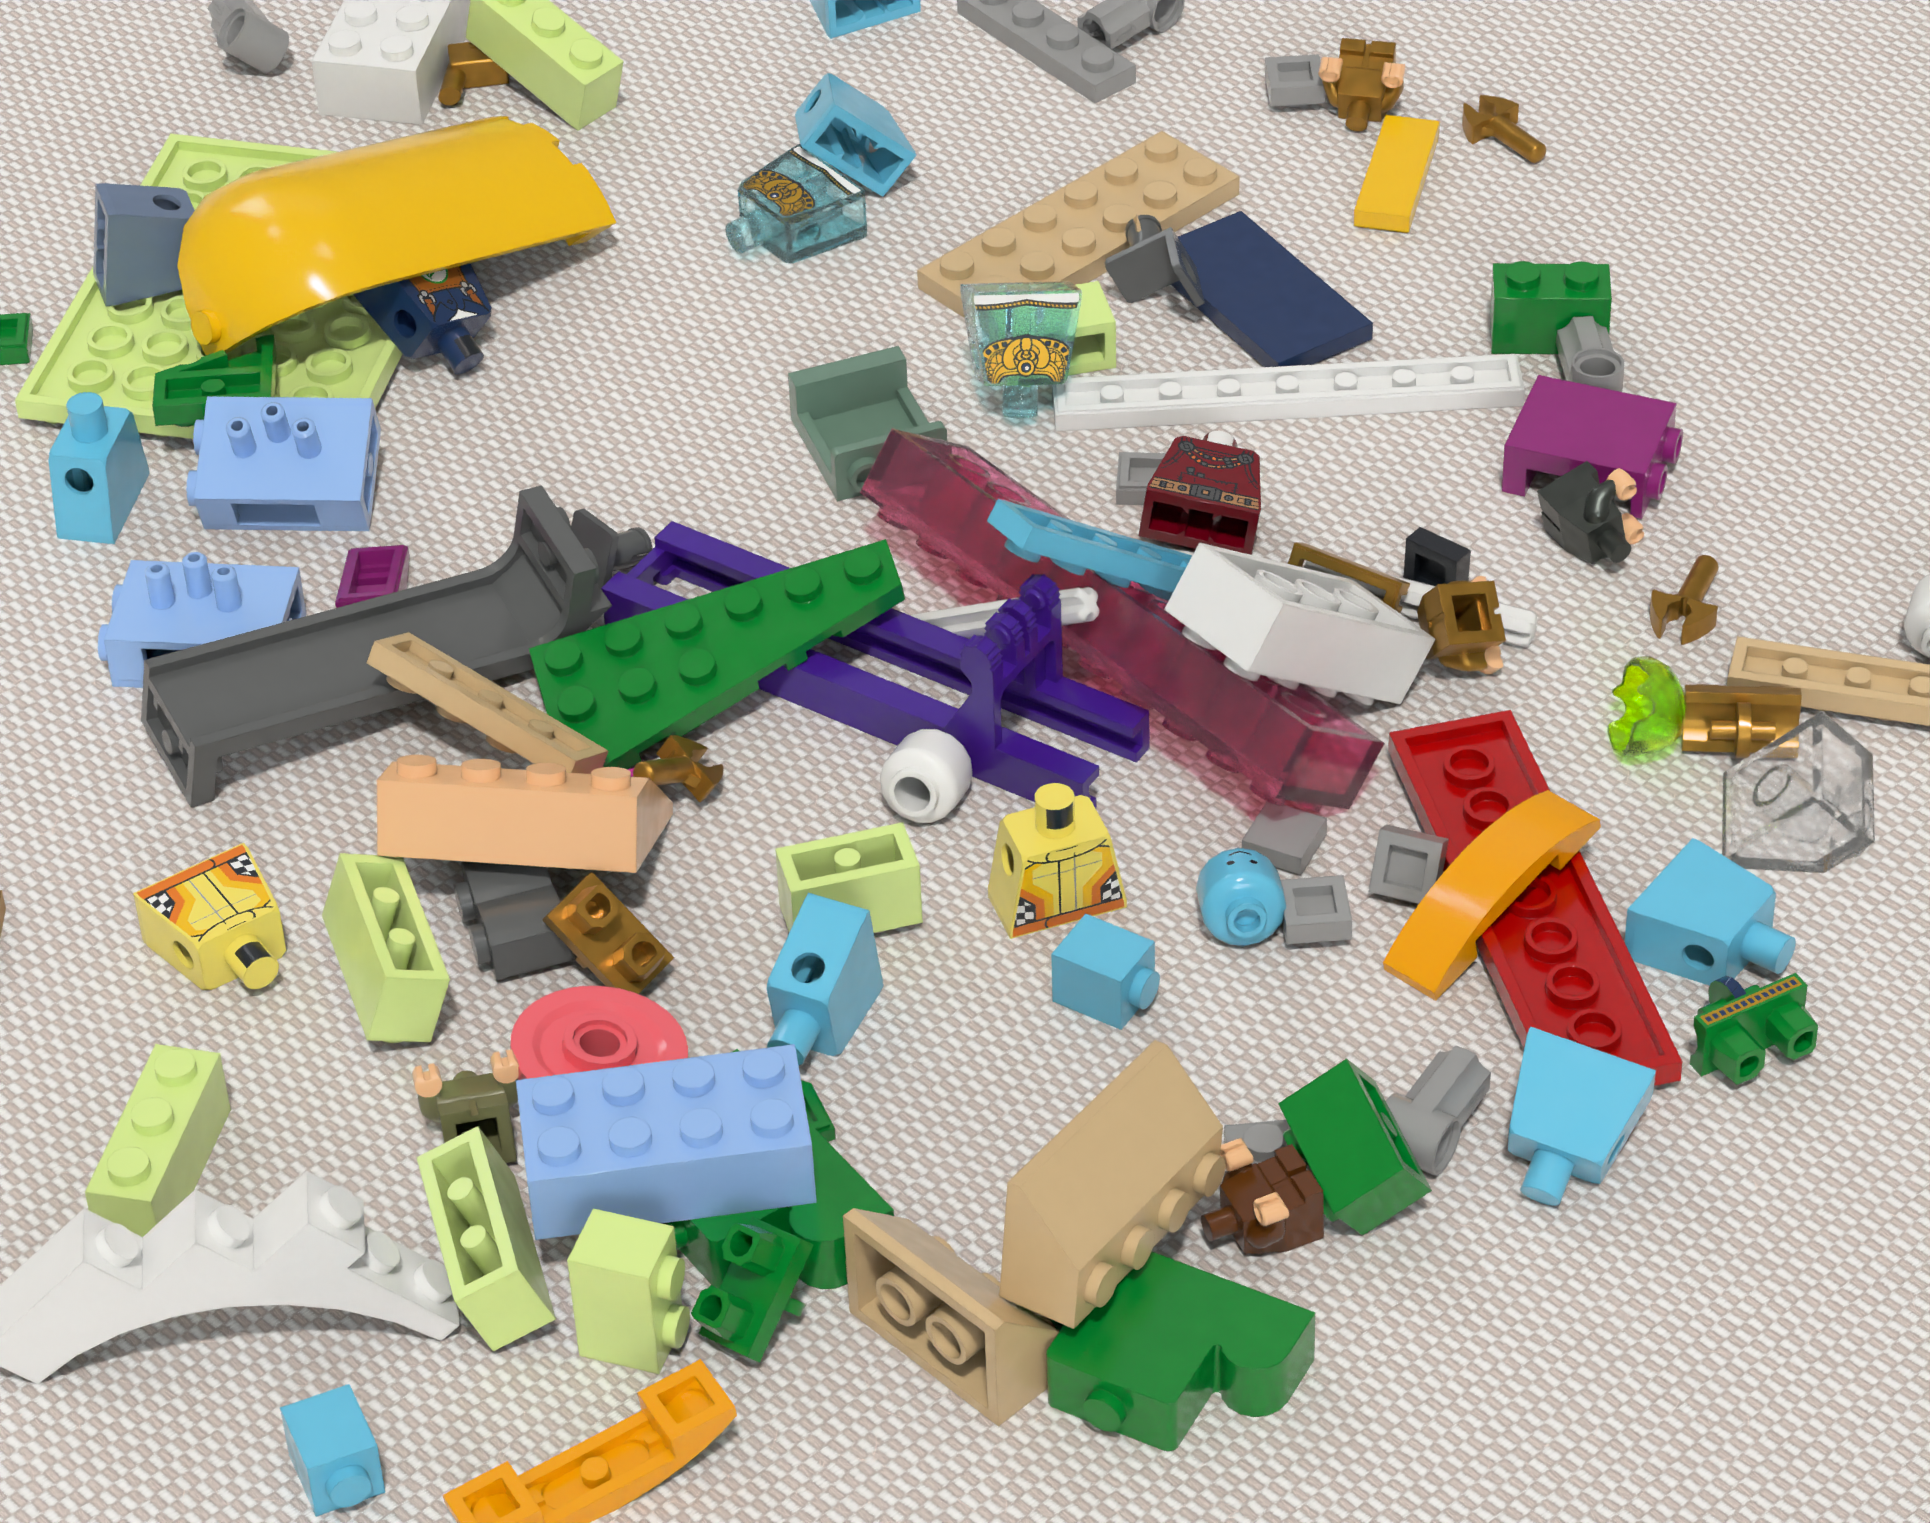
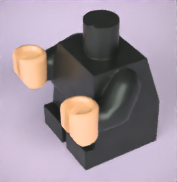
(1585, 518)

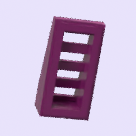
(373, 573)

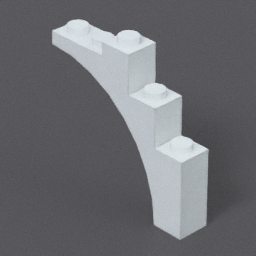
(207, 1257)

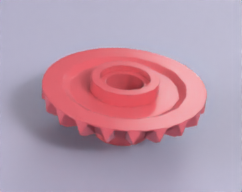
(593, 1031)

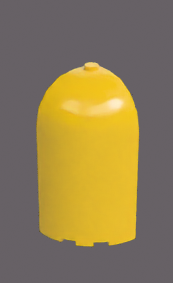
(374, 219)

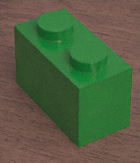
(1539, 299)
(1353, 1147)

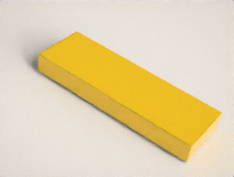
(1396, 174)

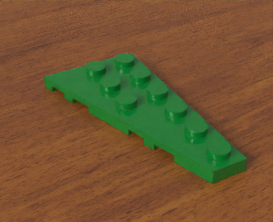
(704, 654)

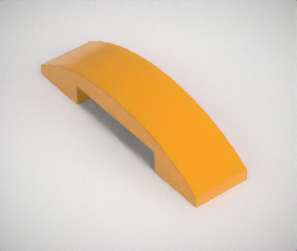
(1480, 886)
(610, 1468)

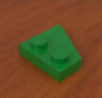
(183, 389)

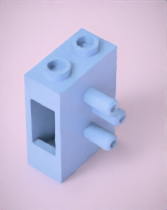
(285, 463)
(188, 605)

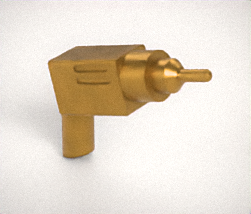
(468, 69)

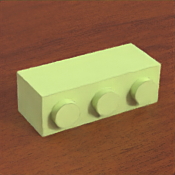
(548, 56)
(385, 948)
(161, 1138)
(485, 1239)

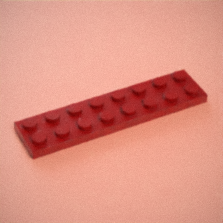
(1556, 944)

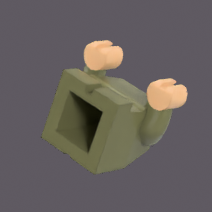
(472, 1101)

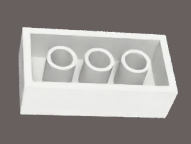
(387, 58)
(1297, 626)

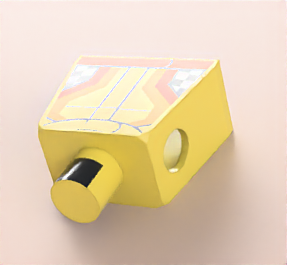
(1053, 864)
(215, 921)

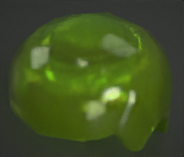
(1652, 708)

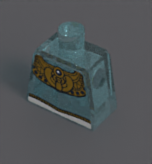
(797, 208)
(1021, 337)

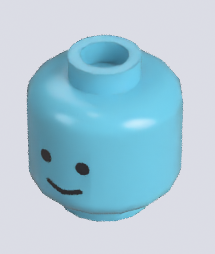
(1237, 891)

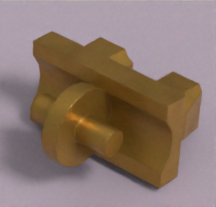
(1738, 717)
(607, 937)

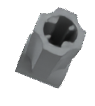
(1119, 20)
(248, 33)
(1589, 354)
(1439, 1106)

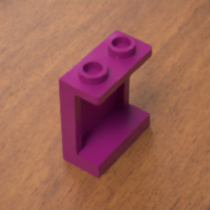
(1579, 423)

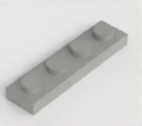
(1053, 45)

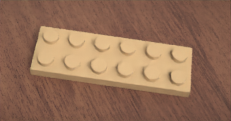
(1086, 221)

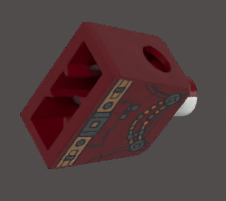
(1204, 494)

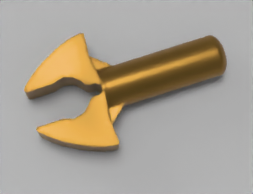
(1498, 119)
(1699, 616)
(681, 764)

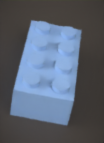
(667, 1140)

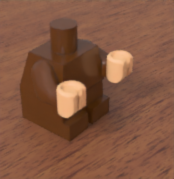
(1266, 1203)

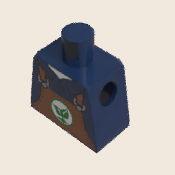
(433, 315)

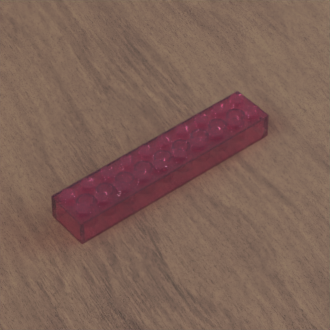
(1274, 735)

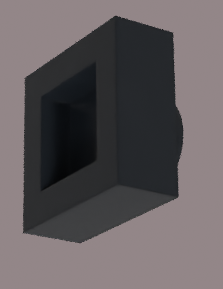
(1435, 559)

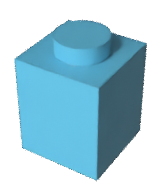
(1104, 972)
(332, 1450)

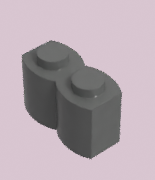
(508, 917)

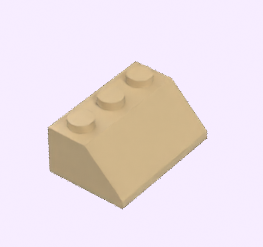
(945, 1314)

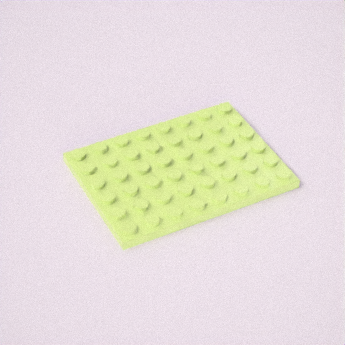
(120, 347)

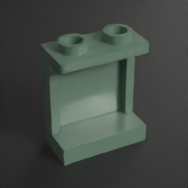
(849, 411)

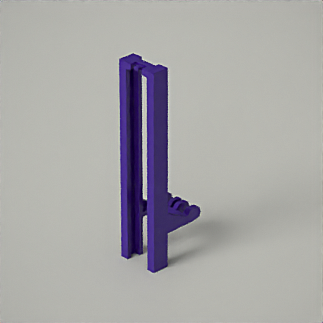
(1007, 668)

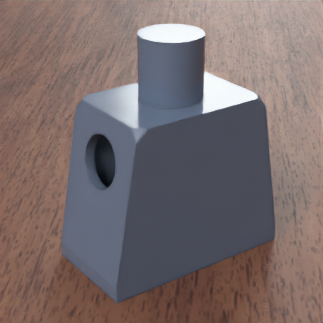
(138, 240)

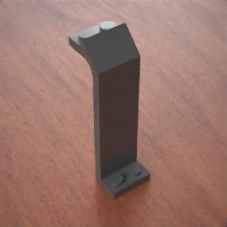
(316, 666)

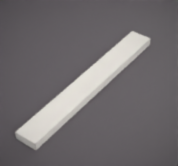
(1288, 392)

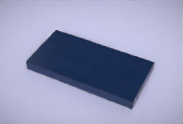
(1269, 296)

